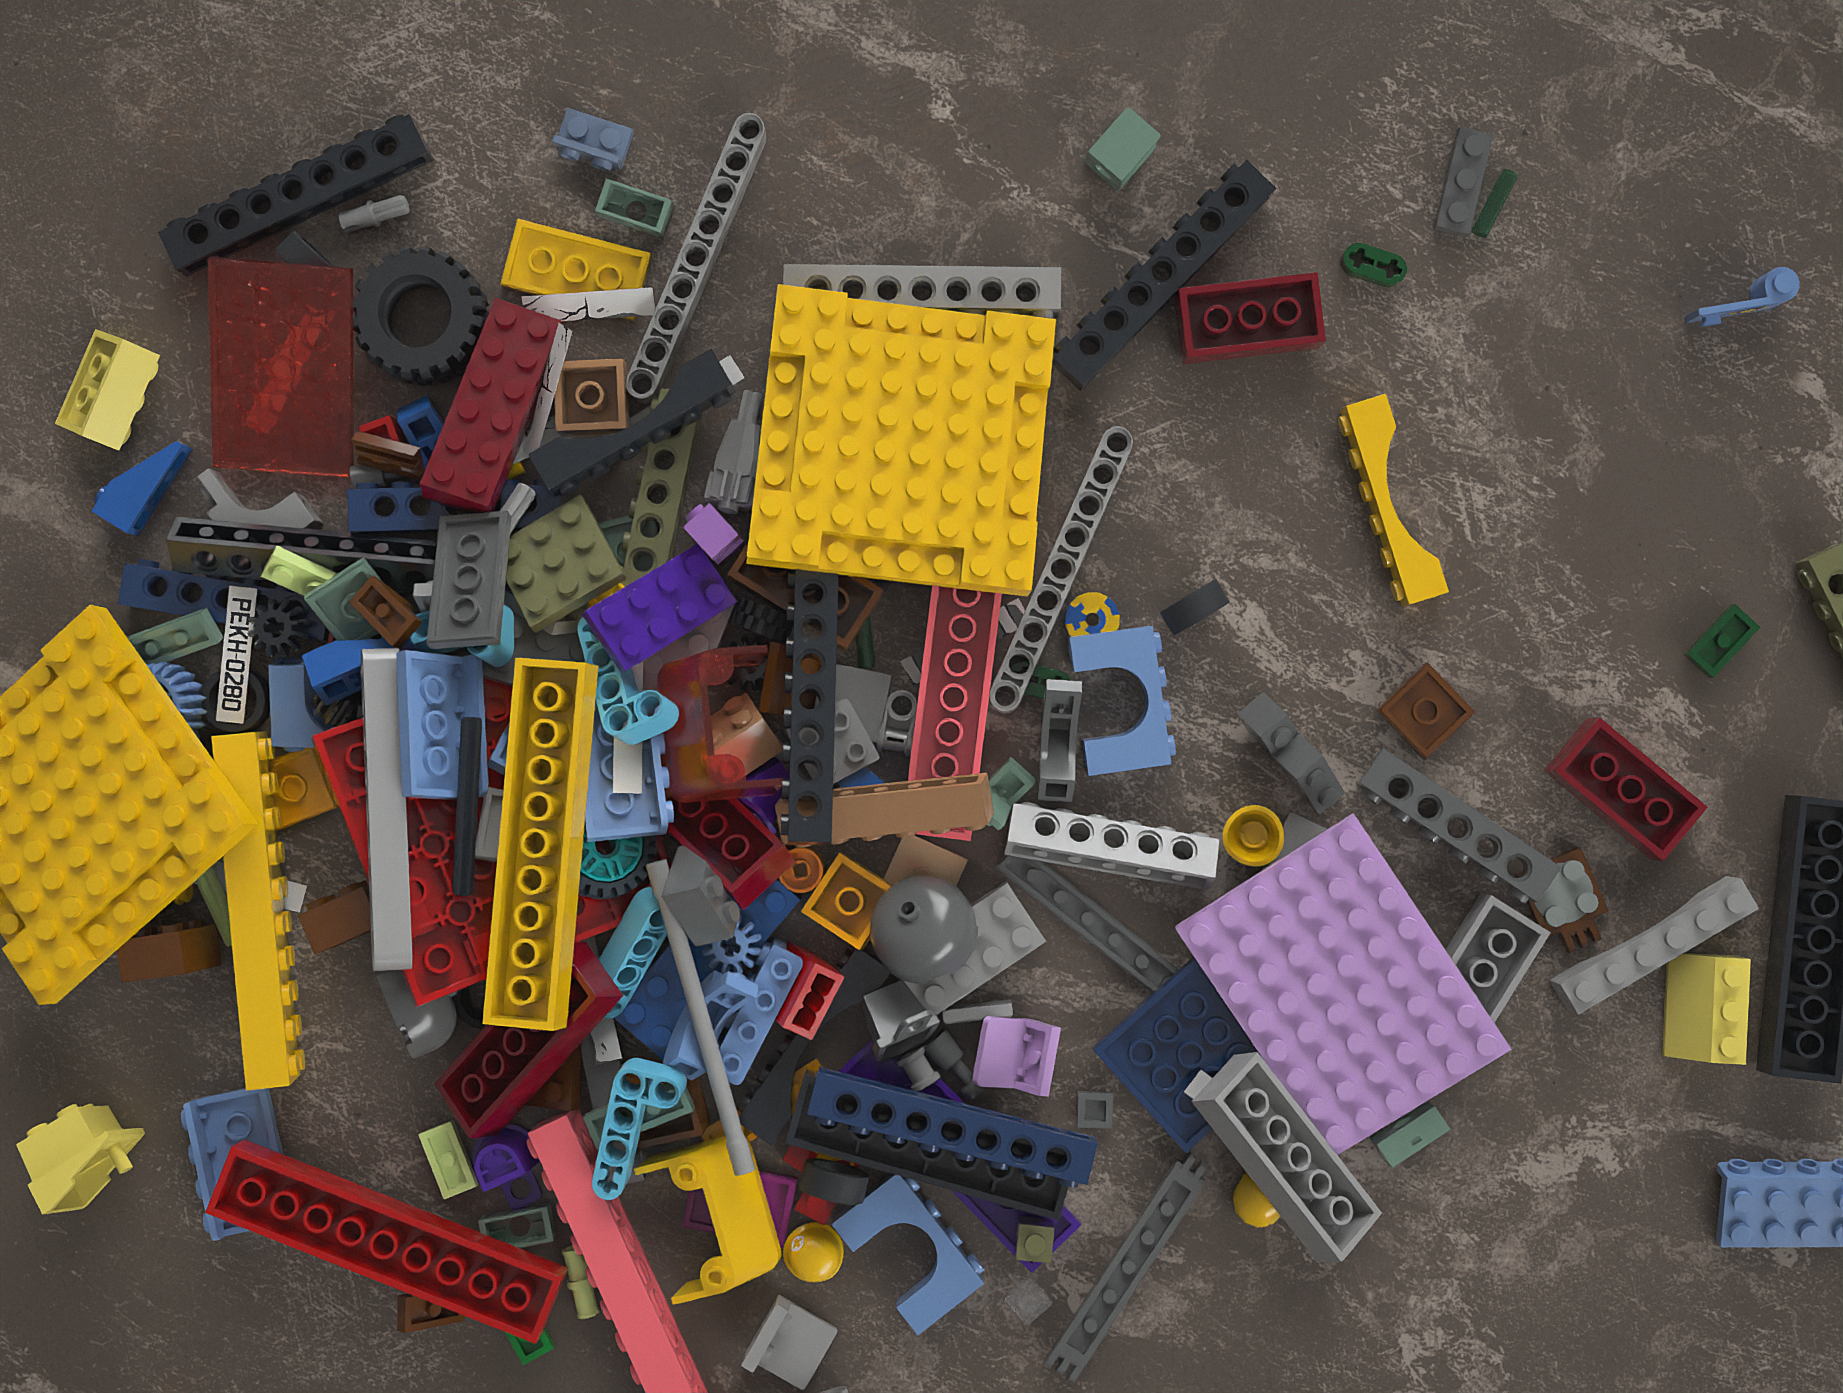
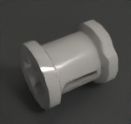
(918, 1069)

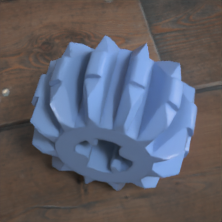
(742, 939)

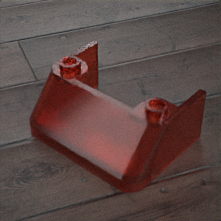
(689, 748)

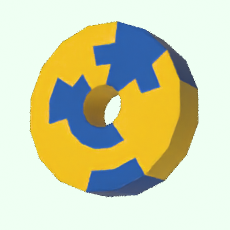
(1091, 603)

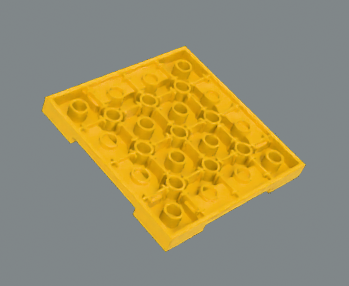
(901, 442)
(99, 805)

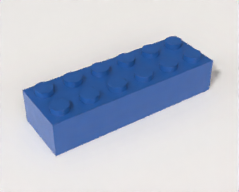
(660, 995)

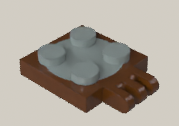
(1570, 901)

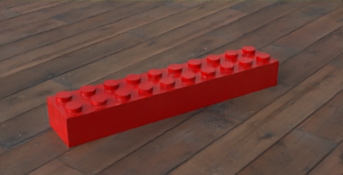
(387, 1240)

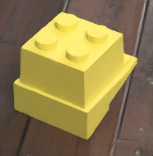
(75, 1156)

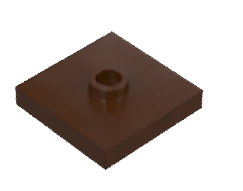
(773, 692)
(1425, 711)

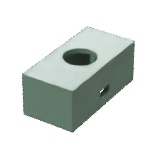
(618, 196)
(1398, 1139)
(541, 1225)

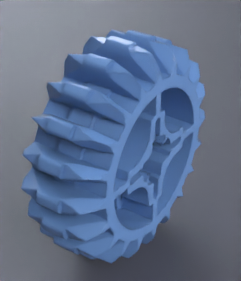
(181, 691)

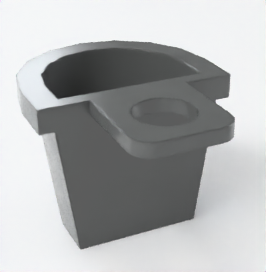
(896, 1021)

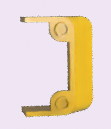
(736, 1210)

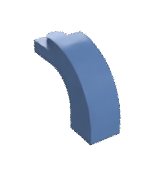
(723, 997)

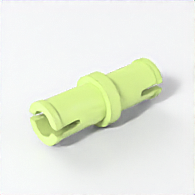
(579, 1284)

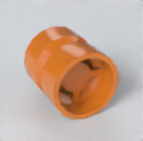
(805, 872)

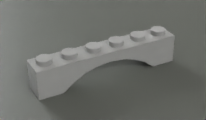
(1690, 925)

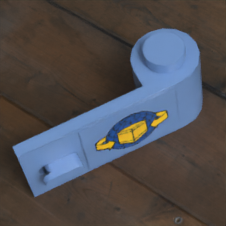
(1765, 293)

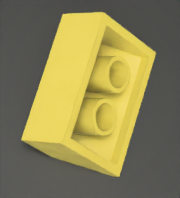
(108, 389)
(1706, 1008)

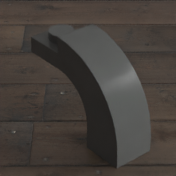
(1058, 740)

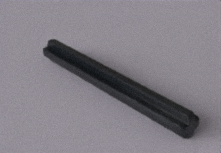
(467, 806)

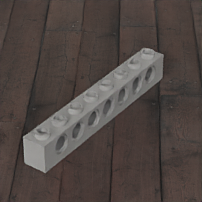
(1043, 281)

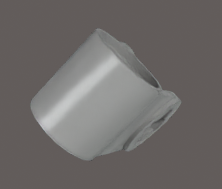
(897, 726)

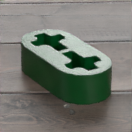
(1376, 257)
(1040, 672)

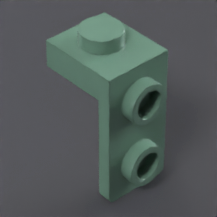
(1007, 787)

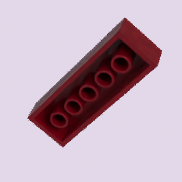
(490, 410)
(512, 1063)

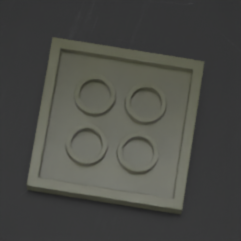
(560, 563)

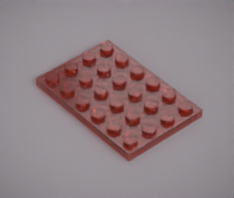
(281, 366)

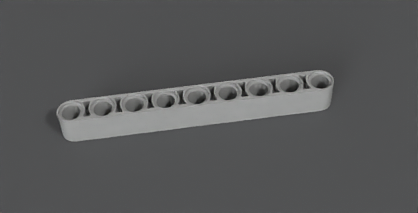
(697, 241)
(1063, 553)
(385, 813)

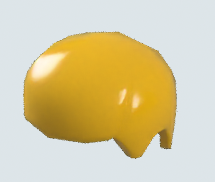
(1253, 1205)

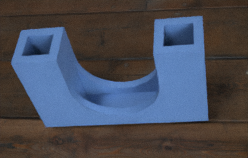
(290, 705)
(1147, 740)
(954, 1272)

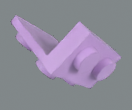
(1016, 1054)

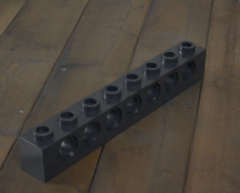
(1253, 192)
(315, 198)
(245, 548)
(818, 827)

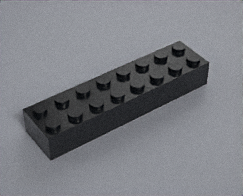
(1805, 956)
(938, 1168)

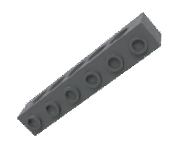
(1537, 869)

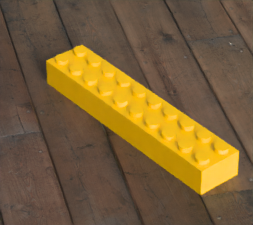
(540, 844)
(259, 919)

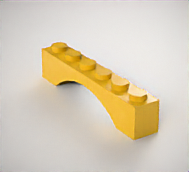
(1413, 569)

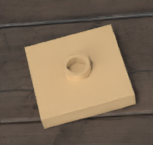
(921, 857)

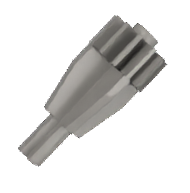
(736, 461)

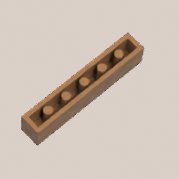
(904, 808)

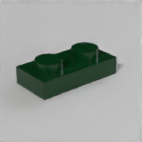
(1722, 641)

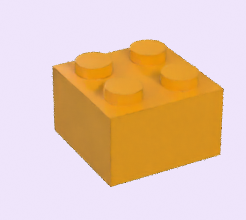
(846, 900)

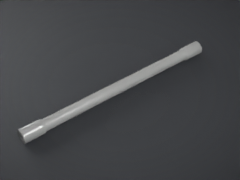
(735, 1140)

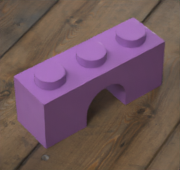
(713, 533)

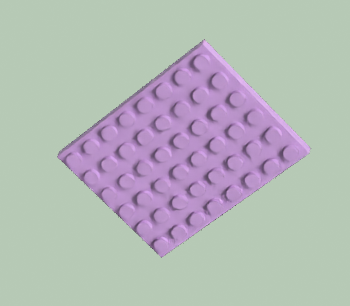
(1343, 985)

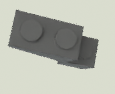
(1292, 753)

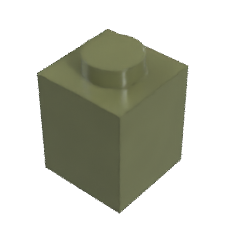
(1034, 1239)

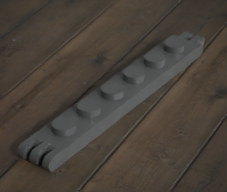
(1127, 1267)

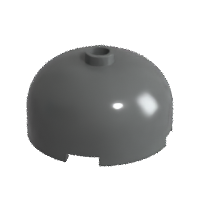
(923, 928)
(424, 1026)

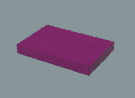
(779, 1194)

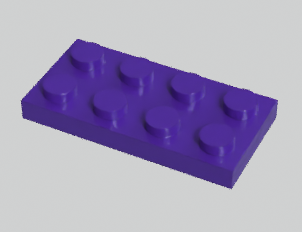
(659, 608)

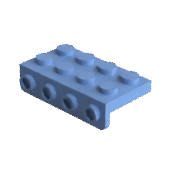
(432, 700)
(625, 814)
(751, 1023)
(214, 1127)
(1780, 1203)

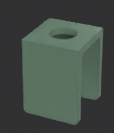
(1122, 149)

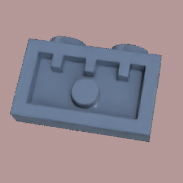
(593, 140)

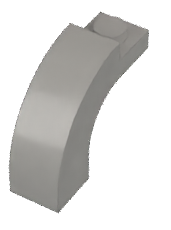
(290, 512)

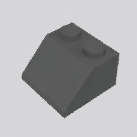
(699, 899)

